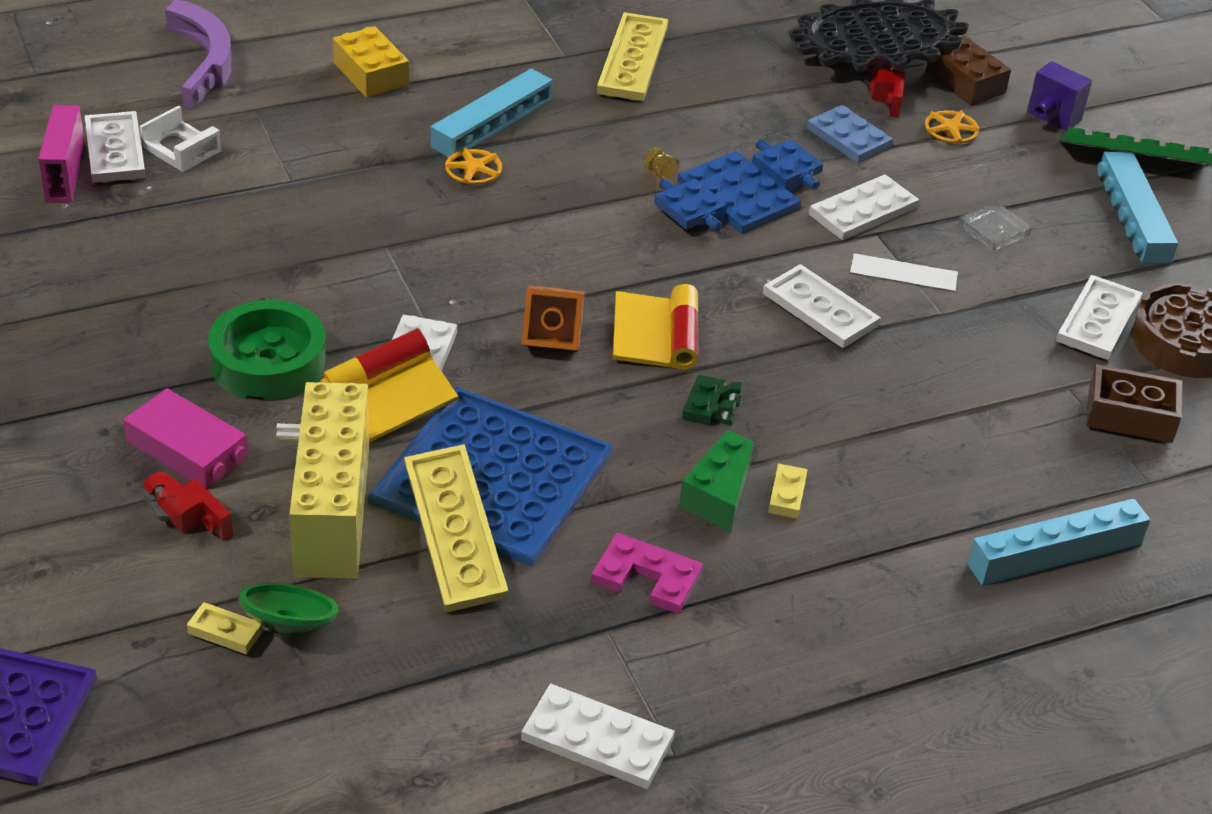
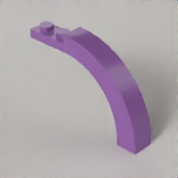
(213, 36)

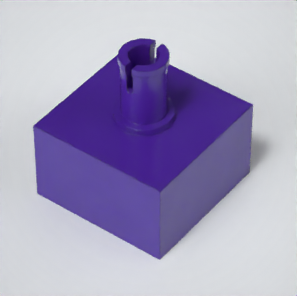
(1059, 95)

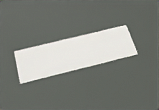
(904, 272)

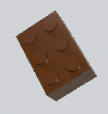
(970, 72)
(1134, 403)

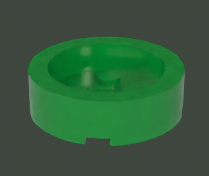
(270, 329)

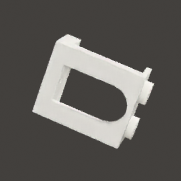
(195, 149)

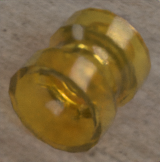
(661, 163)

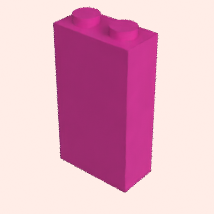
(62, 154)
(186, 438)

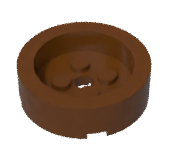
(1167, 338)

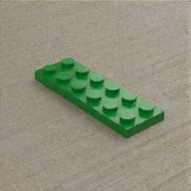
(1146, 146)

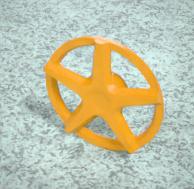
(951, 127)
(473, 167)

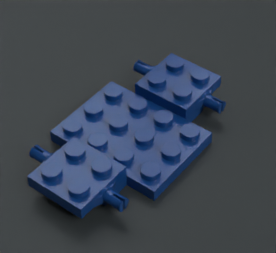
(741, 190)

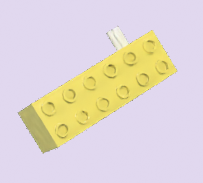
(329, 479)

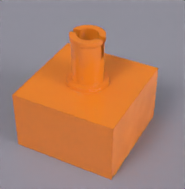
(553, 317)

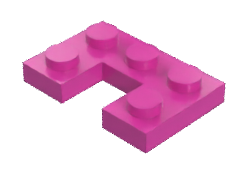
(673, 571)

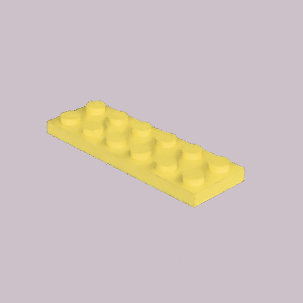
(632, 57)
(456, 528)

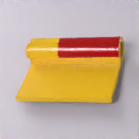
(657, 328)
(400, 381)

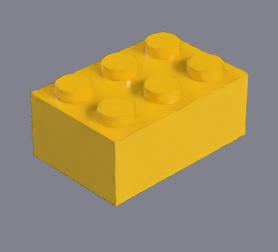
(370, 61)

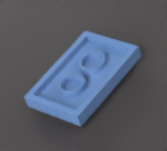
(849, 133)

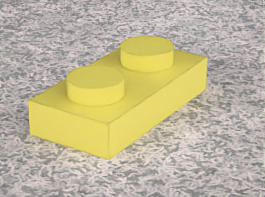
(787, 491)
(224, 628)

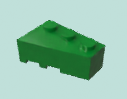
(718, 481)

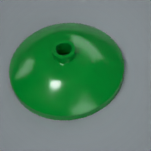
(287, 607)

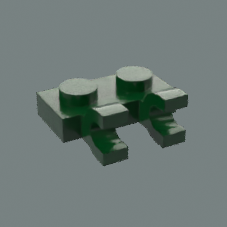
(705, 397)

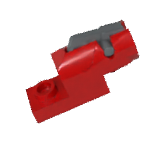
(886, 86)
(186, 505)

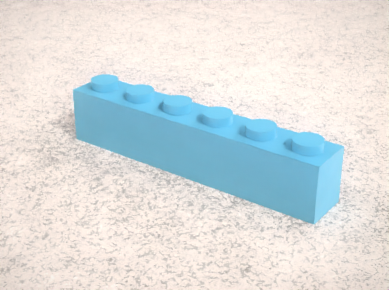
(491, 113)
(1137, 207)
(1057, 541)

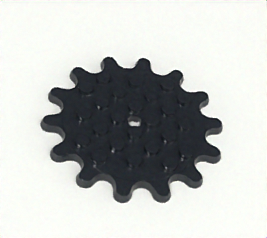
(878, 33)

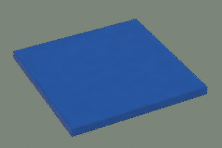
(522, 465)

